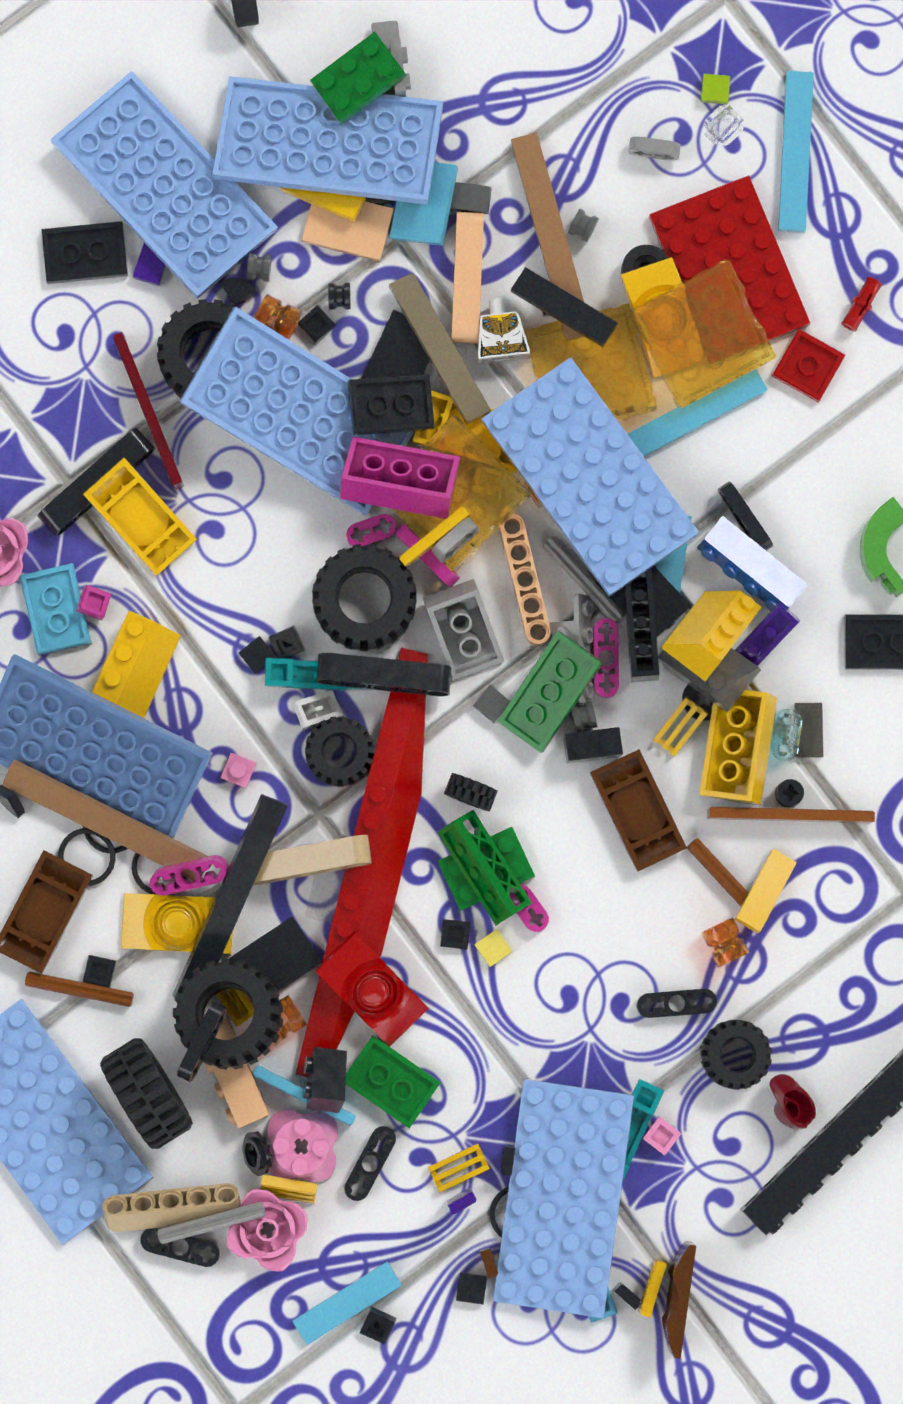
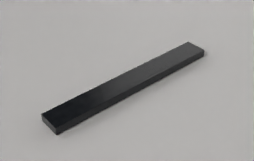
(235, 886)

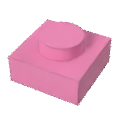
(238, 770)
(661, 1135)

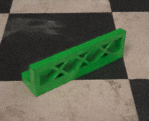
(481, 870)

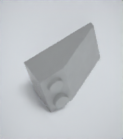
(463, 629)

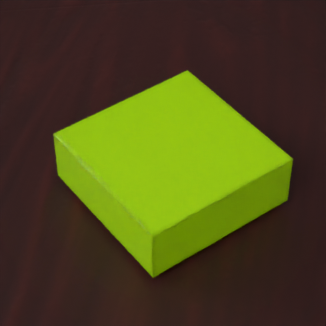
(715, 89)

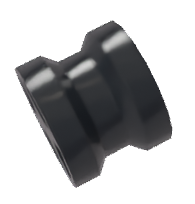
(339, 296)
(784, 793)

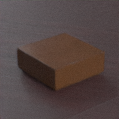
(488, 1262)

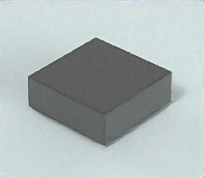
(491, 703)

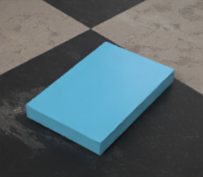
(427, 222)
(52, 606)

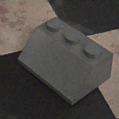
(725, 682)

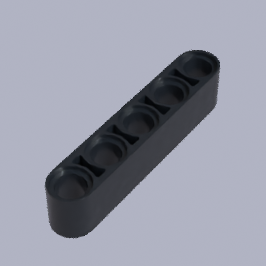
(71, 502)
(383, 674)

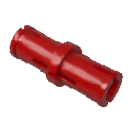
(861, 304)

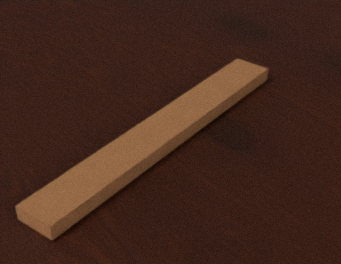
(546, 219)
(99, 817)

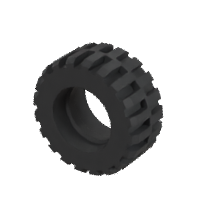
(179, 331)
(364, 560)
(224, 976)
(146, 1093)

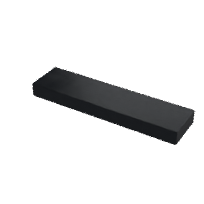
(564, 307)

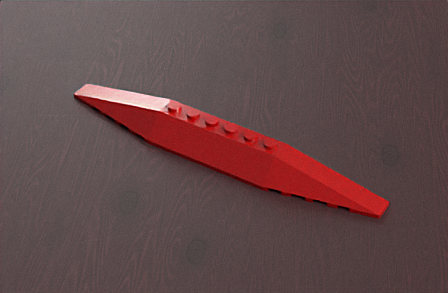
(371, 889)

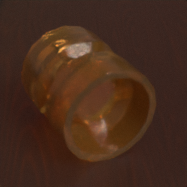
(278, 317)
(725, 942)
(295, 1018)

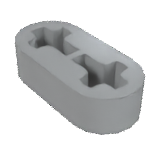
(654, 148)
(455, 539)

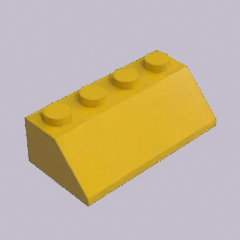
(711, 630)
(136, 664)
(739, 749)

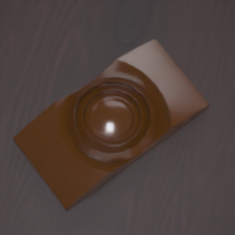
(638, 810)
(43, 911)
(678, 1298)

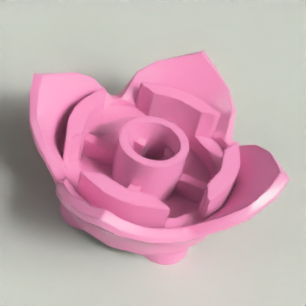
(12, 547)
(317, 1129)
(271, 1252)

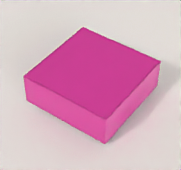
(93, 602)

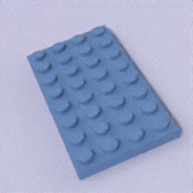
(97, 747)

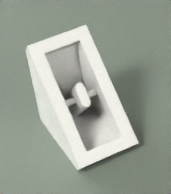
(316, 709)

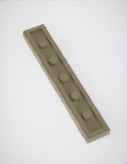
(439, 348)

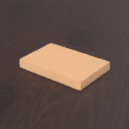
(359, 238)

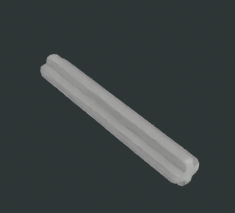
(583, 579)
(211, 1222)

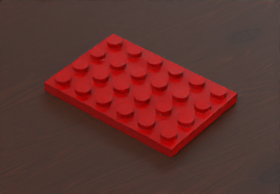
(733, 227)

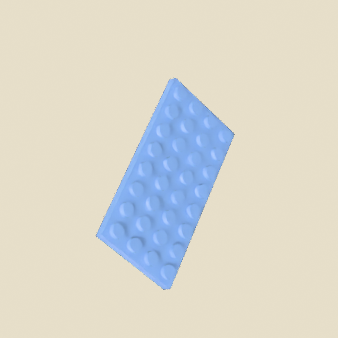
(293, 140)
(163, 184)
(279, 402)
(590, 476)
(56, 1131)
(563, 1198)

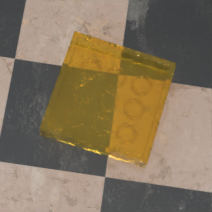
(703, 333)
(612, 370)
(481, 486)

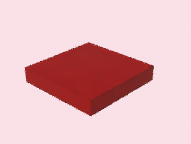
(808, 365)

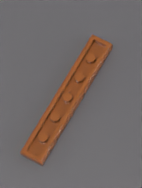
(783, 814)

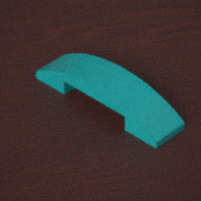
(295, 674)
(644, 1106)

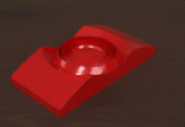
(371, 989)

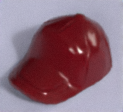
(793, 1104)

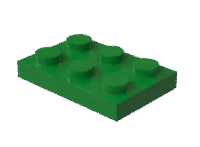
(358, 77)
(512, 853)
(391, 1081)

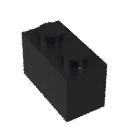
(593, 745)
(325, 1079)

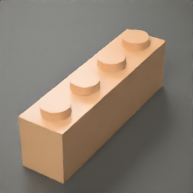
(238, 1087)

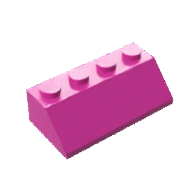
(399, 477)

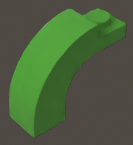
(874, 544)

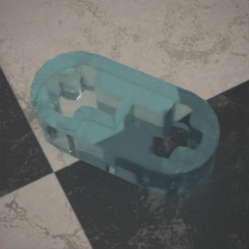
(786, 734)

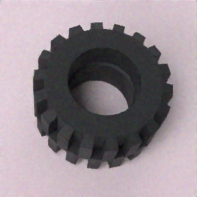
(339, 727)
(760, 1054)

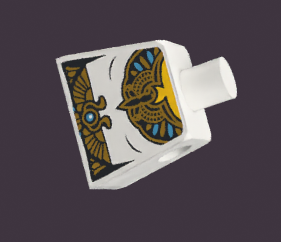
(501, 335)

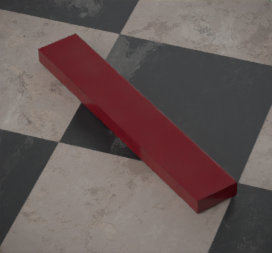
(148, 411)

